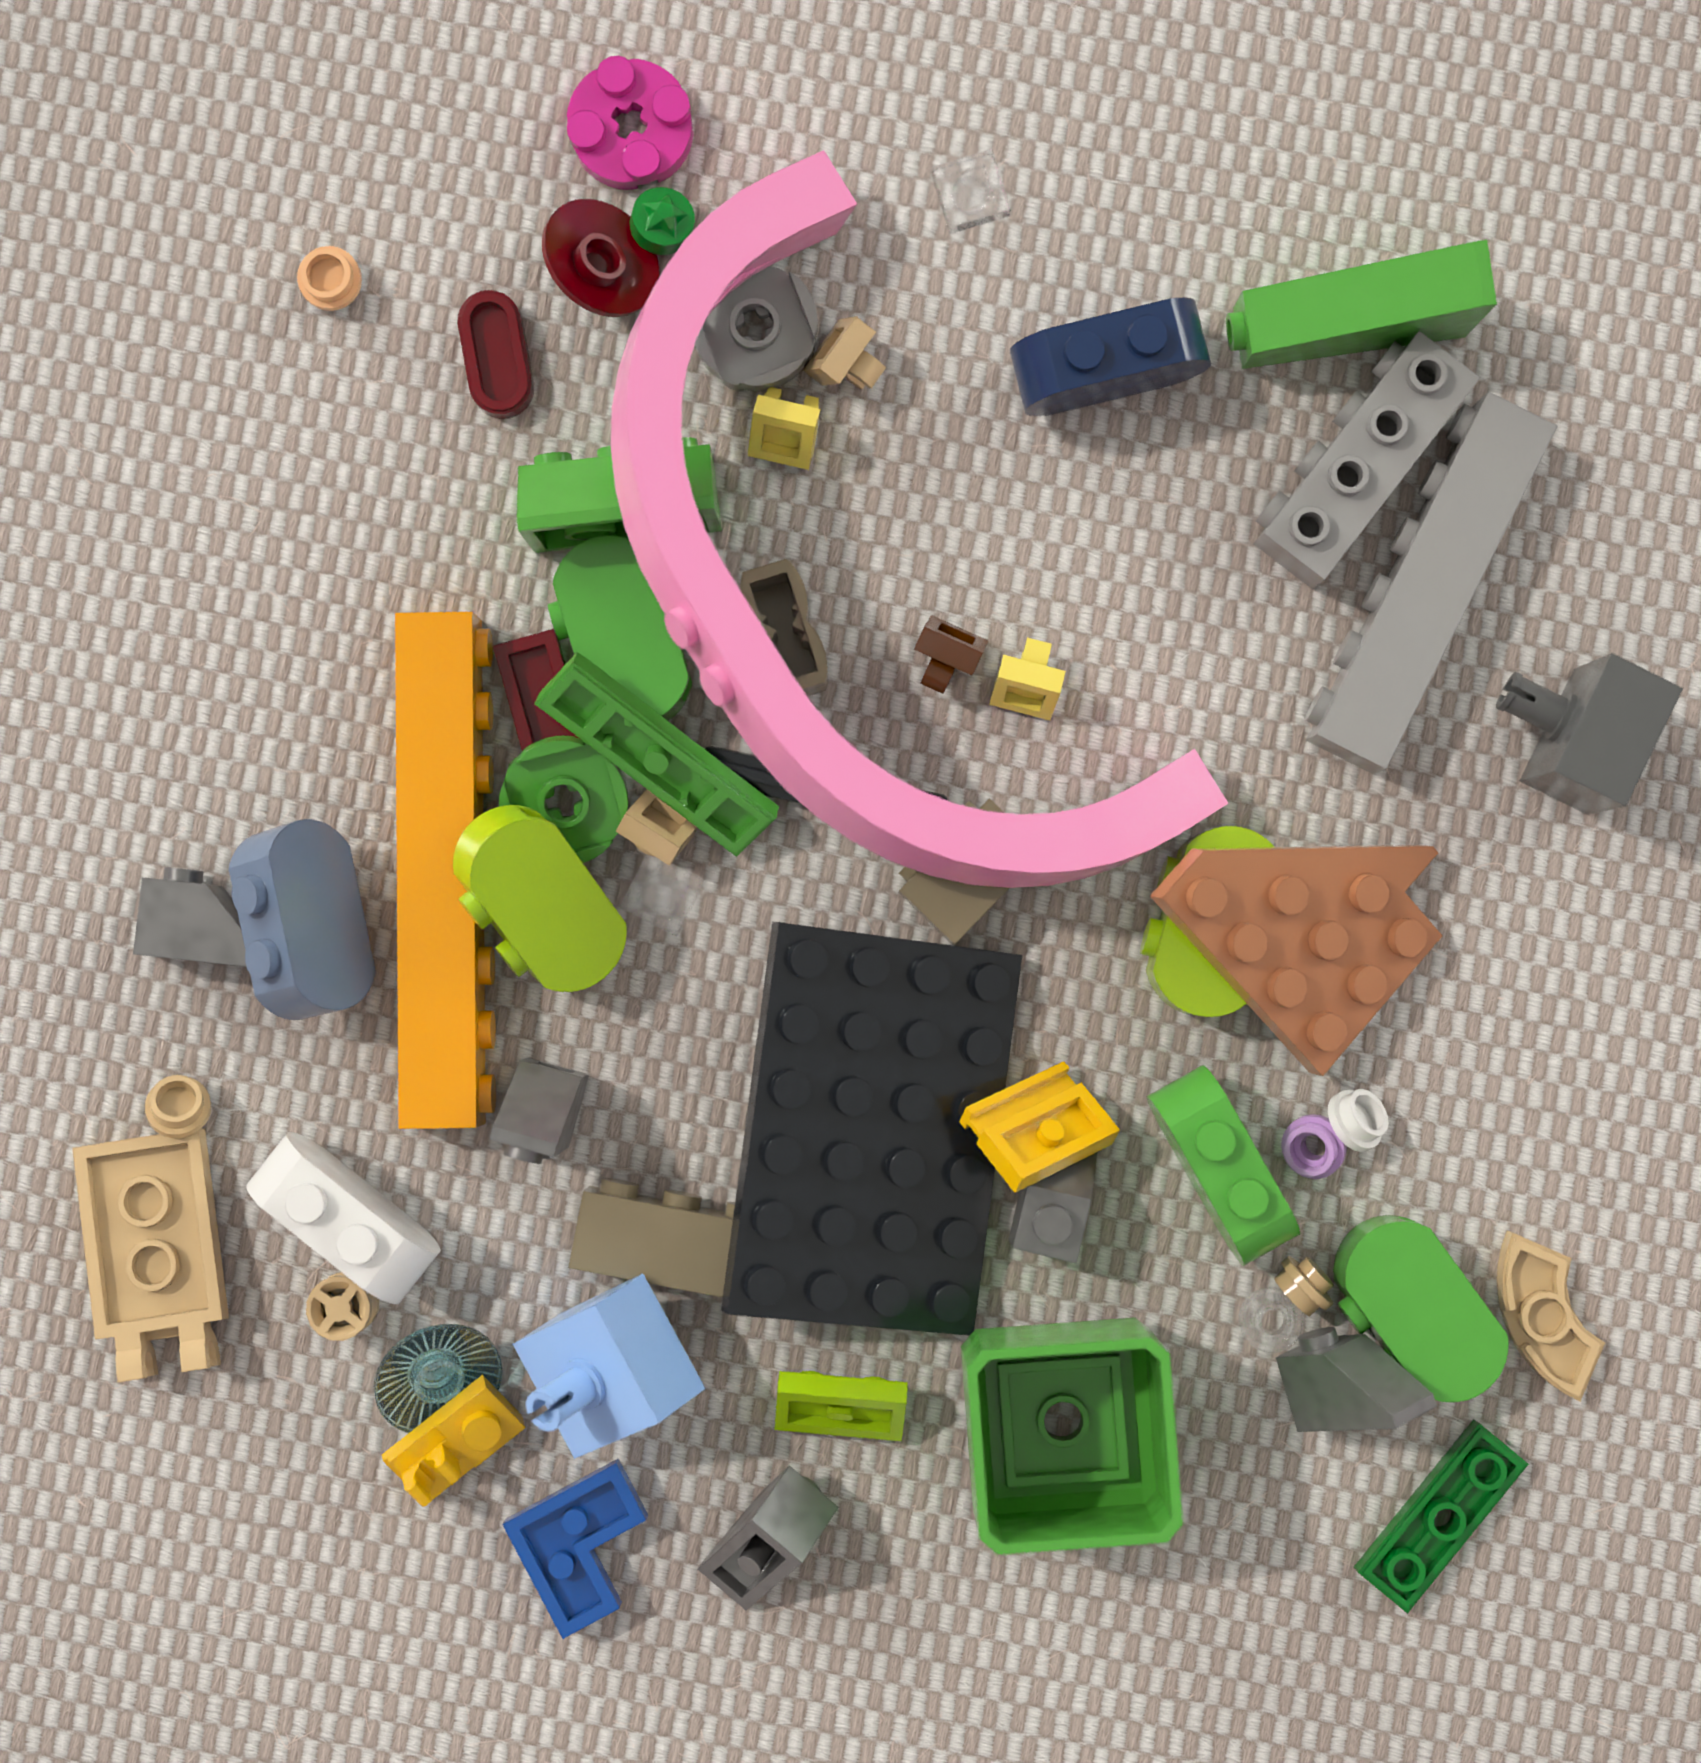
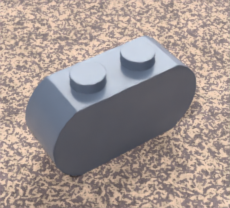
(302, 920)

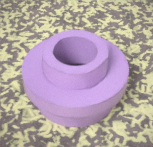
(1301, 1159)

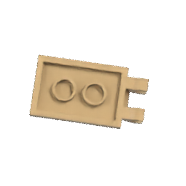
(152, 1248)

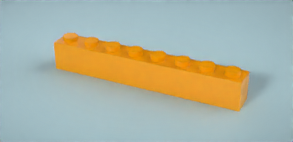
(438, 943)

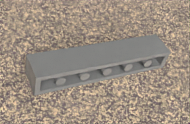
(1429, 583)

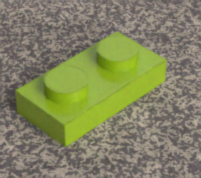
(840, 1405)

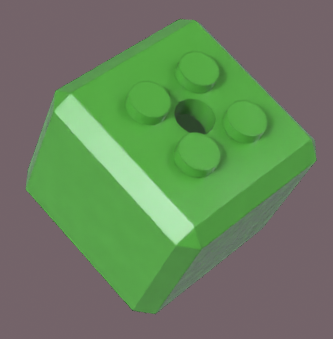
(1083, 1490)

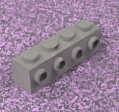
(1365, 460)

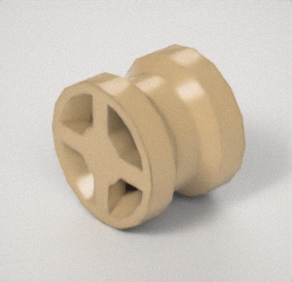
(333, 1315)

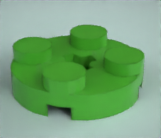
(571, 763)

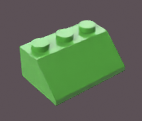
(577, 499)

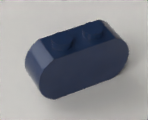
(1110, 356)

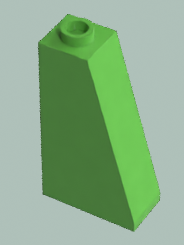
(1364, 307)

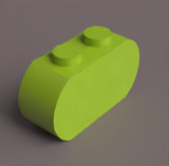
(537, 899)
(1174, 964)

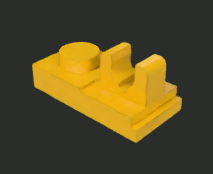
(454, 1440)

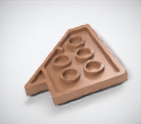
(1305, 933)

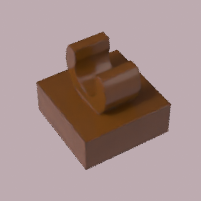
(950, 650)

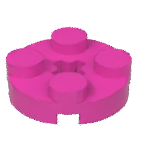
(616, 89)

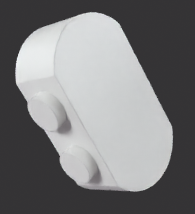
(343, 1218)

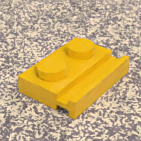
(1039, 1126)

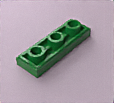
(1411, 1547)

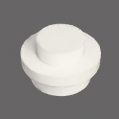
(1358, 1119)

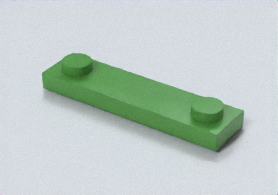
(656, 754)

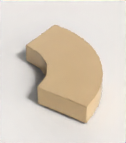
(1540, 1315)

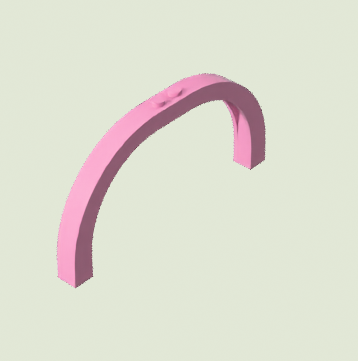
(732, 648)

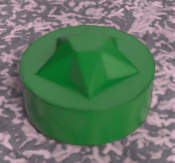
(661, 220)

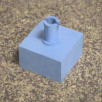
(607, 1368)

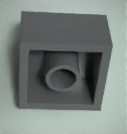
(1593, 732)

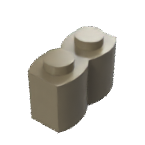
(782, 609)

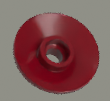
(597, 259)

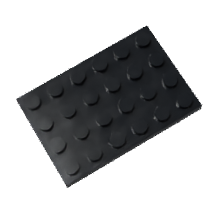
(853, 1158)

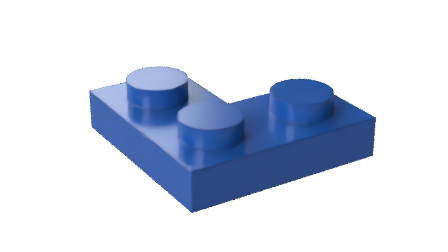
(559, 1542)

